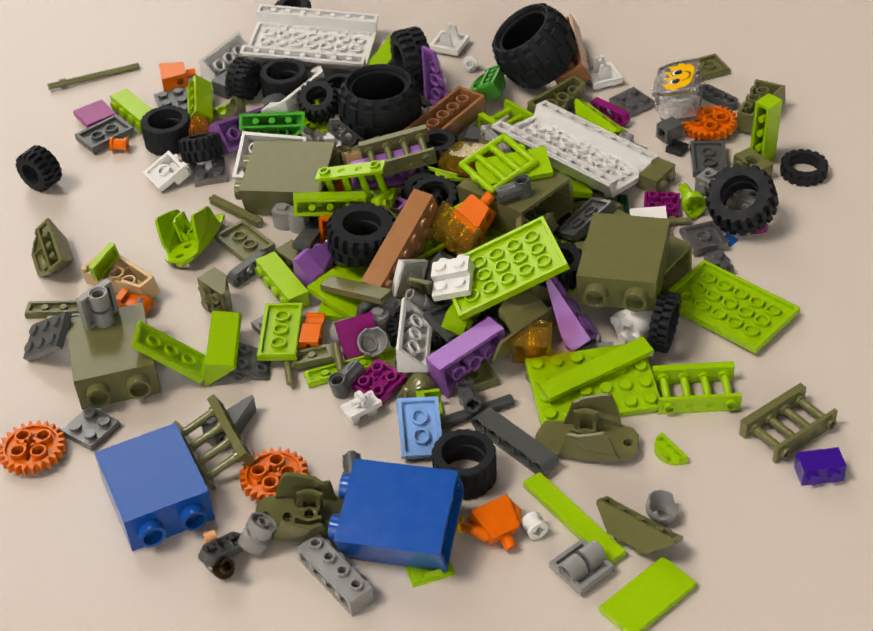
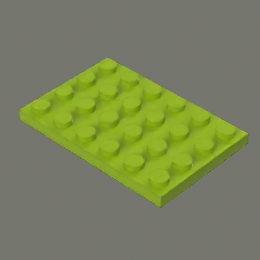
(511, 266)
(733, 306)
(631, 386)

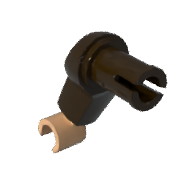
(224, 569)

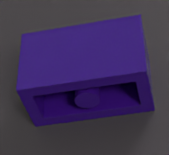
(820, 466)

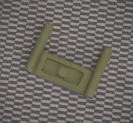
(312, 357)

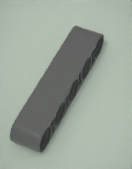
(515, 441)

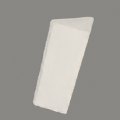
(221, 57)
(412, 339)

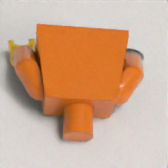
(493, 522)

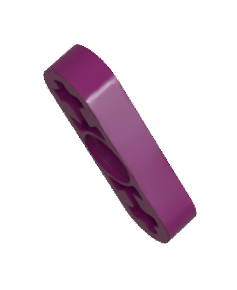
(618, 115)

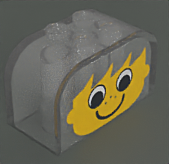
(679, 90)

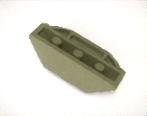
(50, 249)
(633, 528)

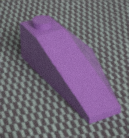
(433, 76)
(229, 131)
(313, 263)
(573, 327)

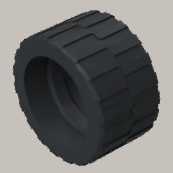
(282, 76)
(164, 128)
(472, 446)

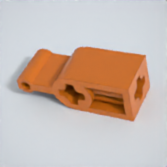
(312, 330)

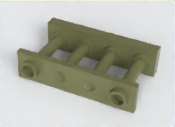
(396, 141)
(783, 406)
(232, 439)

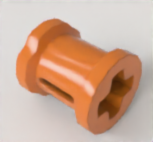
(119, 144)

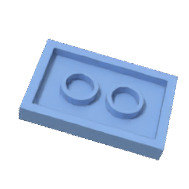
(418, 426)

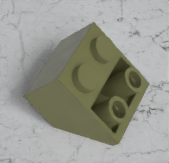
(214, 291)

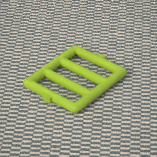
(492, 146)

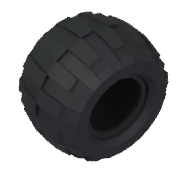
(534, 45)
(379, 100)

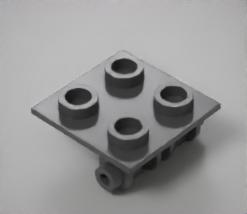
(248, 364)

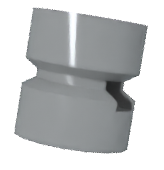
(257, 533)

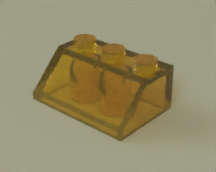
(457, 152)
(456, 230)
(533, 342)

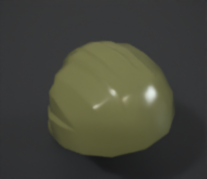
(235, 107)
(416, 382)

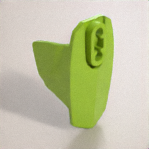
(187, 239)

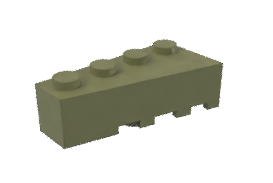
(561, 94)
(746, 112)

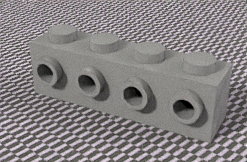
(739, 200)
(335, 574)

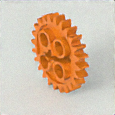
(711, 123)
(32, 448)
(264, 474)

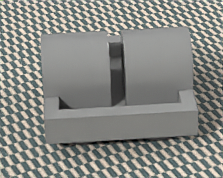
(98, 306)
(582, 565)

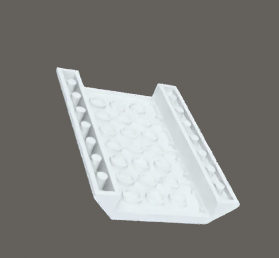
(312, 37)
(581, 148)

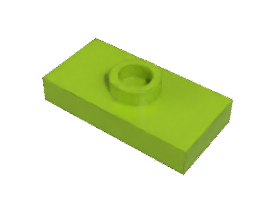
(104, 261)

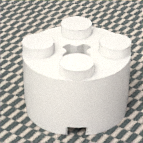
(631, 324)

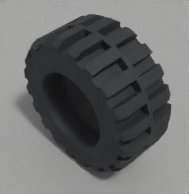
(407, 51)
(736, 179)
(345, 229)

